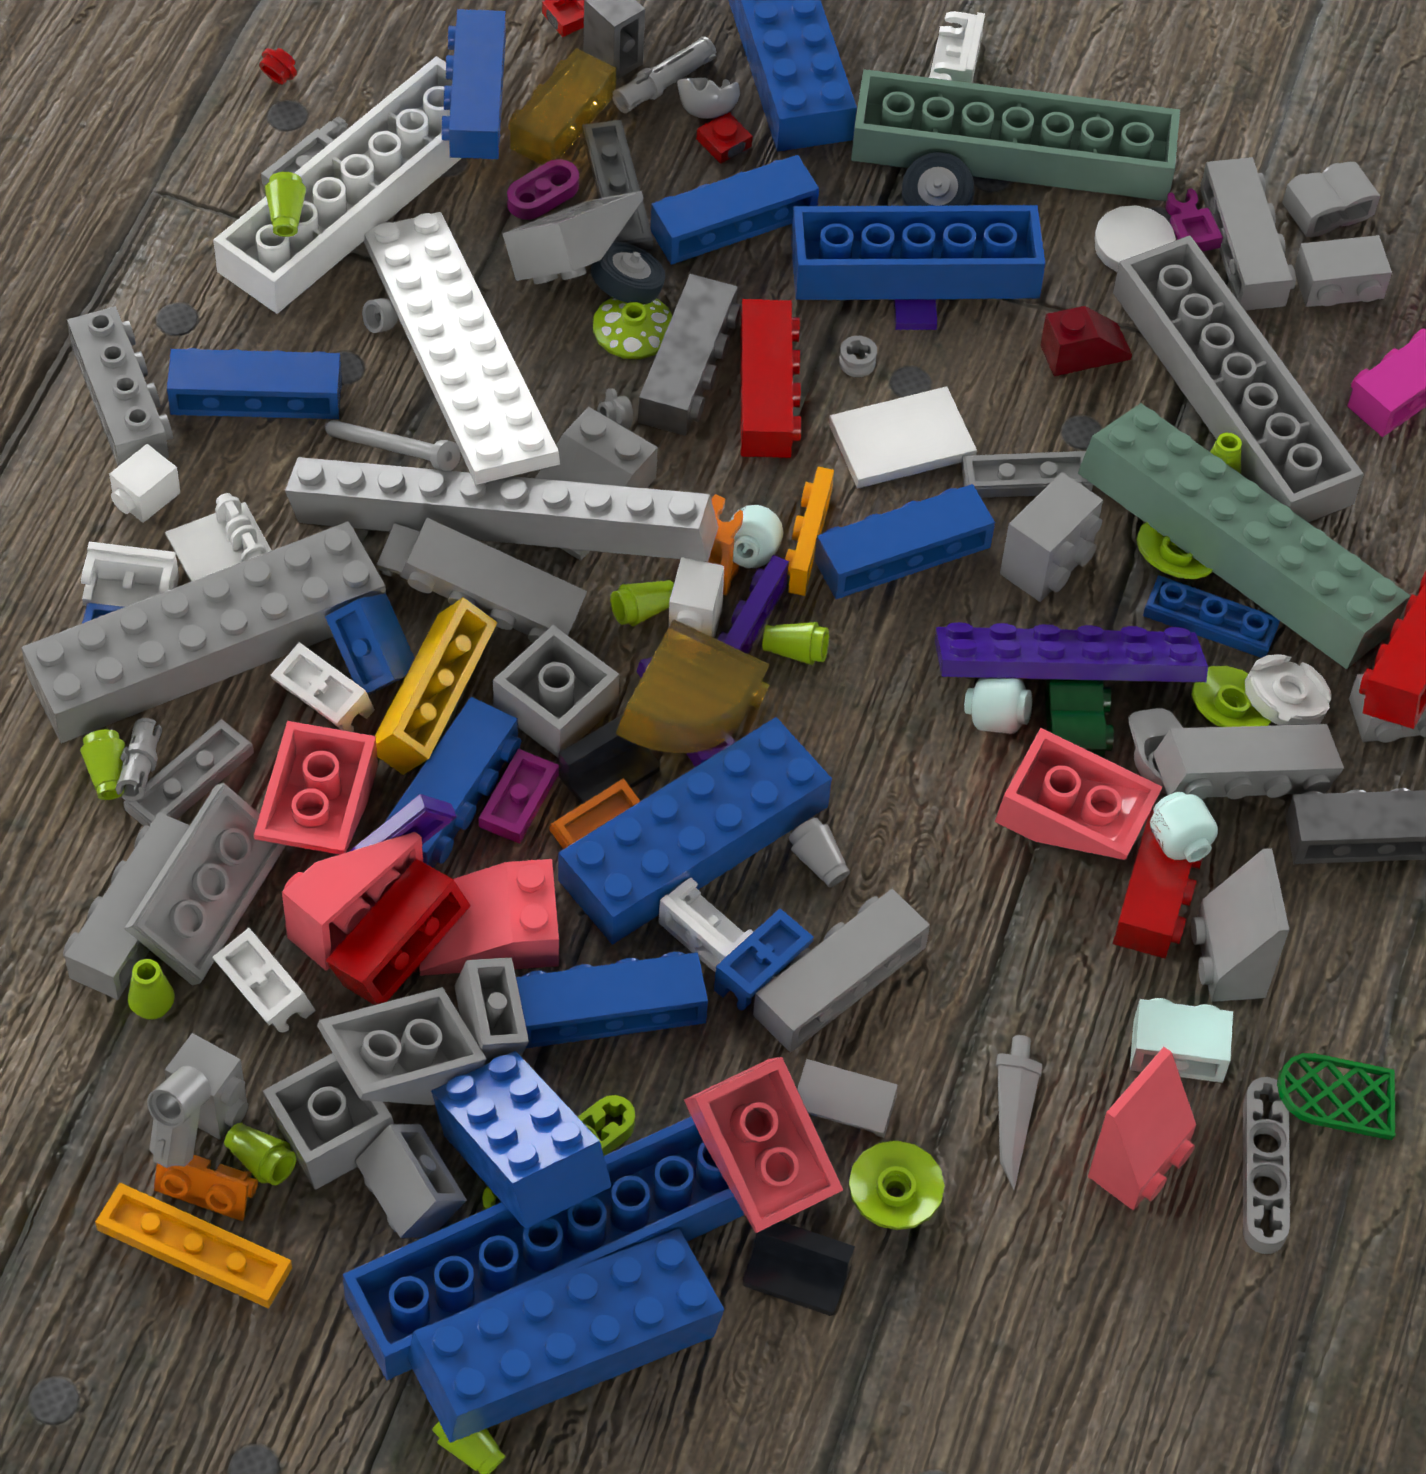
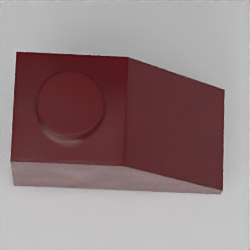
(1082, 341)

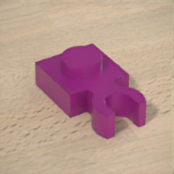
(1193, 222)

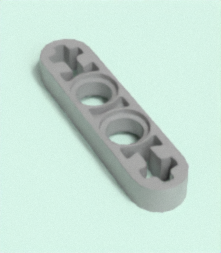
(1260, 1164)

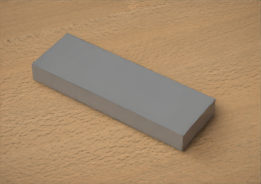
(1020, 473)
(191, 774)

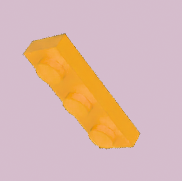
(816, 500)

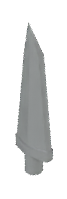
(1016, 1094)

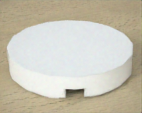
(1130, 232)
(1287, 691)

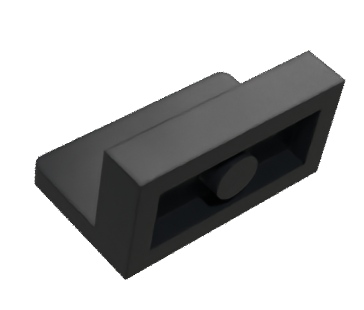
(604, 760)
(799, 1267)

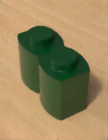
(1077, 713)

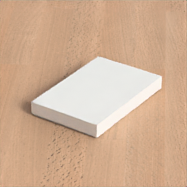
(901, 437)

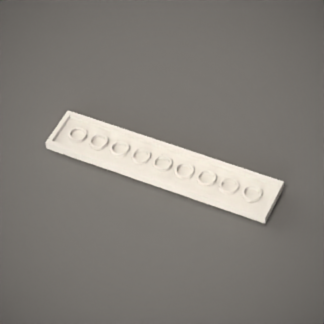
(460, 349)

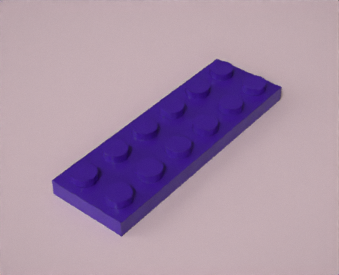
(1070, 654)

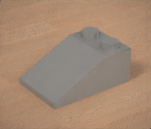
(568, 238)
(604, 454)
(1242, 931)
(402, 1047)

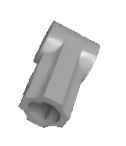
(176, 1116)

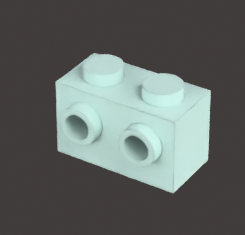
(1194, 1034)

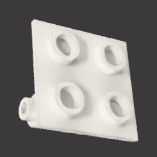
(218, 539)

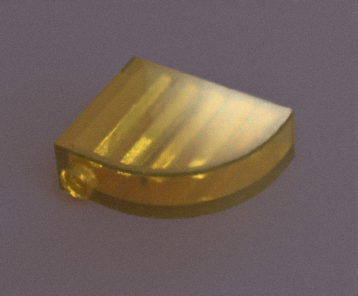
(692, 693)

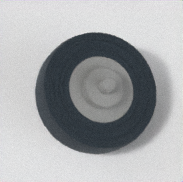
(938, 181)
(629, 274)

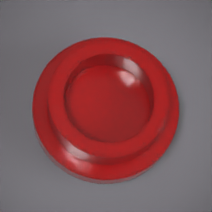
(278, 65)

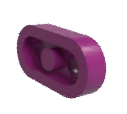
(537, 193)

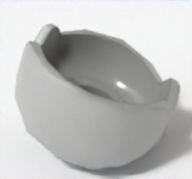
(706, 99)

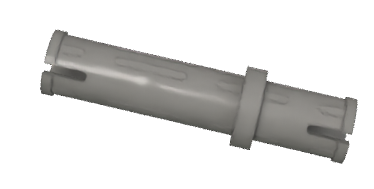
(652, 82)

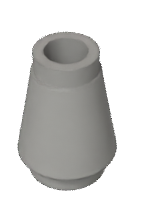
(819, 851)

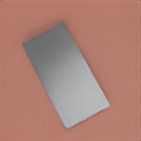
(204, 886)

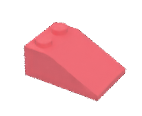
(318, 788)
(1076, 799)
(340, 891)
(507, 918)
(1144, 1134)
(764, 1143)

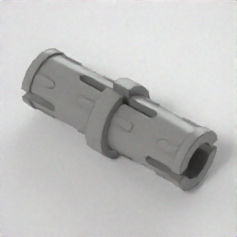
(139, 759)

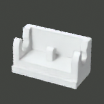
(958, 47)
(126, 574)
(322, 687)
(699, 924)
(263, 980)

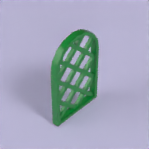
(1385, 1131)

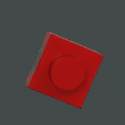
(564, 15)
(724, 137)

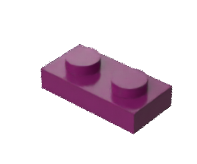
(518, 796)

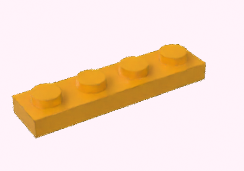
(194, 1245)

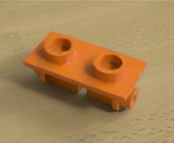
(218, 1190)

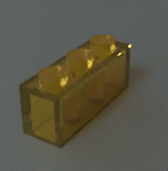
(561, 106)

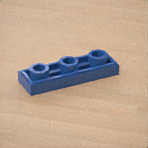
(1211, 617)

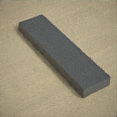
(616, 175)

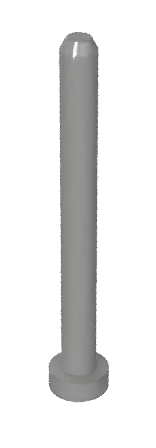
(443, 454)

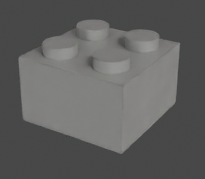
(1051, 537)
(556, 690)
(325, 1119)

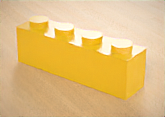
(433, 685)

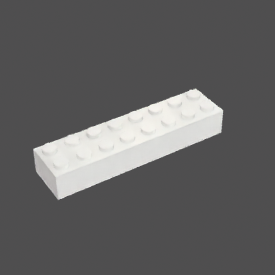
(349, 190)

